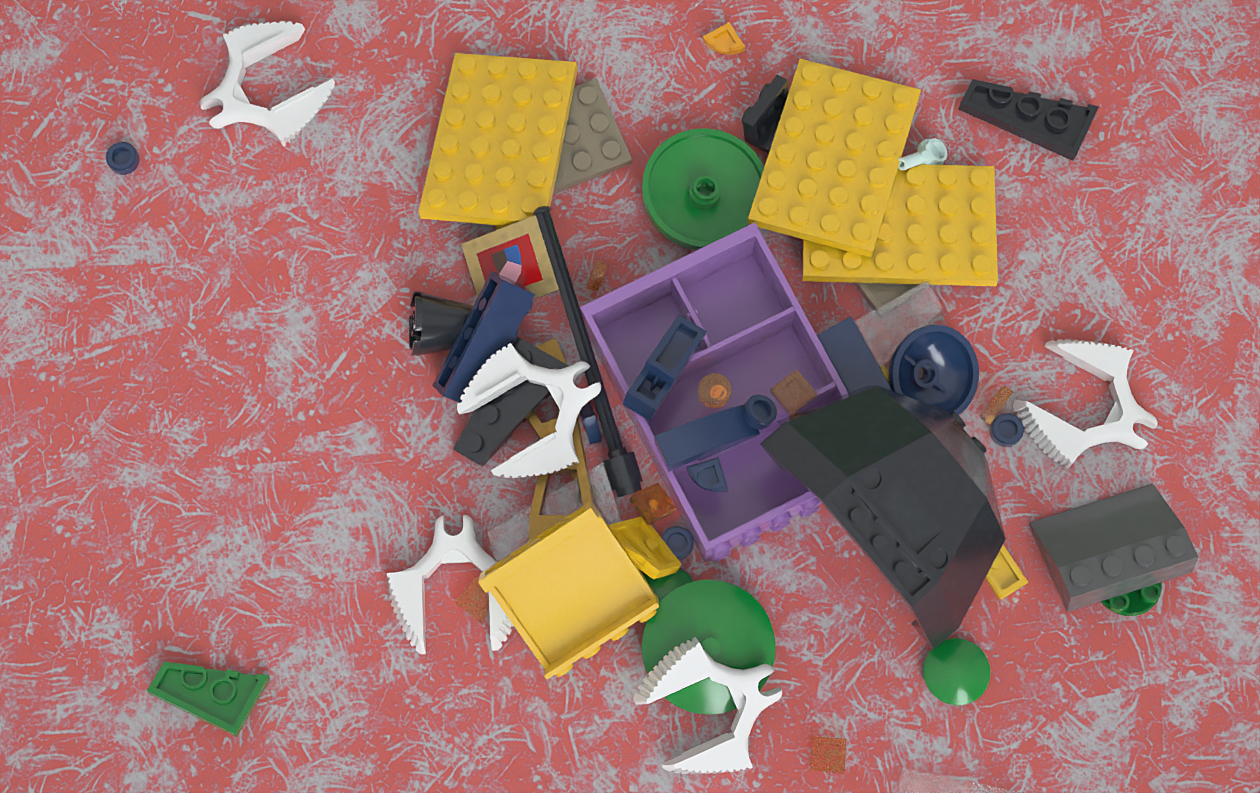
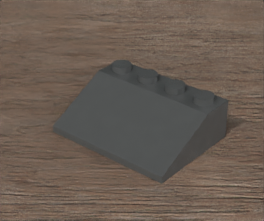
(1113, 547)

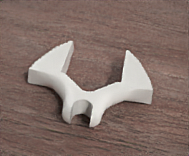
(245, 48)
(507, 371)
(1067, 442)
(408, 586)
(689, 665)

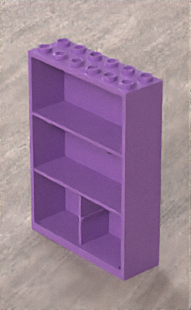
(754, 341)

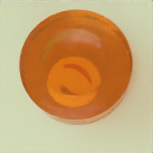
(597, 275)
(714, 390)

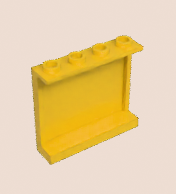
(570, 590)

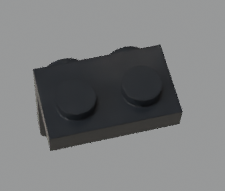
(763, 118)

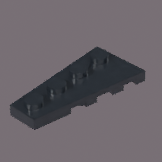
(1043, 121)
(496, 420)

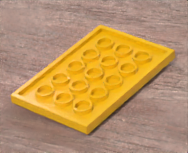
(498, 139)
(834, 157)
(932, 231)

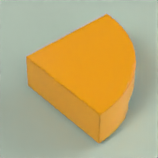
(724, 40)

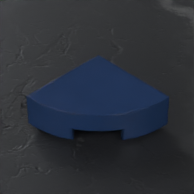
(590, 423)
(708, 475)

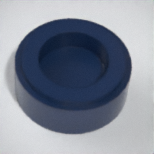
(122, 158)
(759, 412)
(1006, 430)
(679, 541)

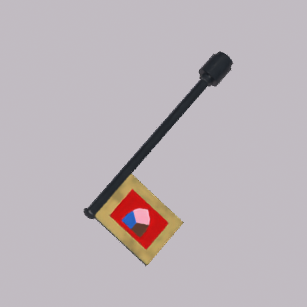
(533, 257)

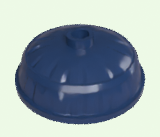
(947, 368)

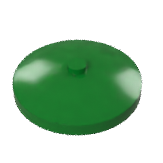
(700, 186)
(728, 627)

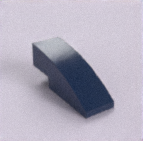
(664, 368)
(703, 437)

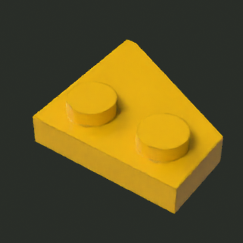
(646, 548)

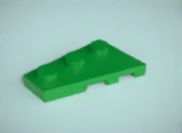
(209, 694)

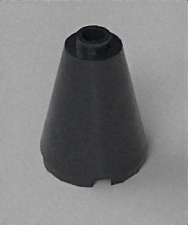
(434, 323)

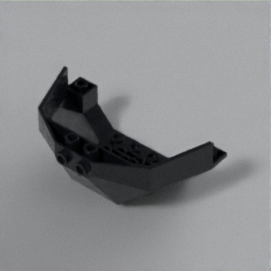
(905, 492)

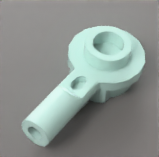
(929, 153)

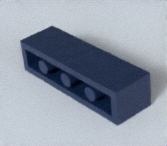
(487, 329)
(852, 356)

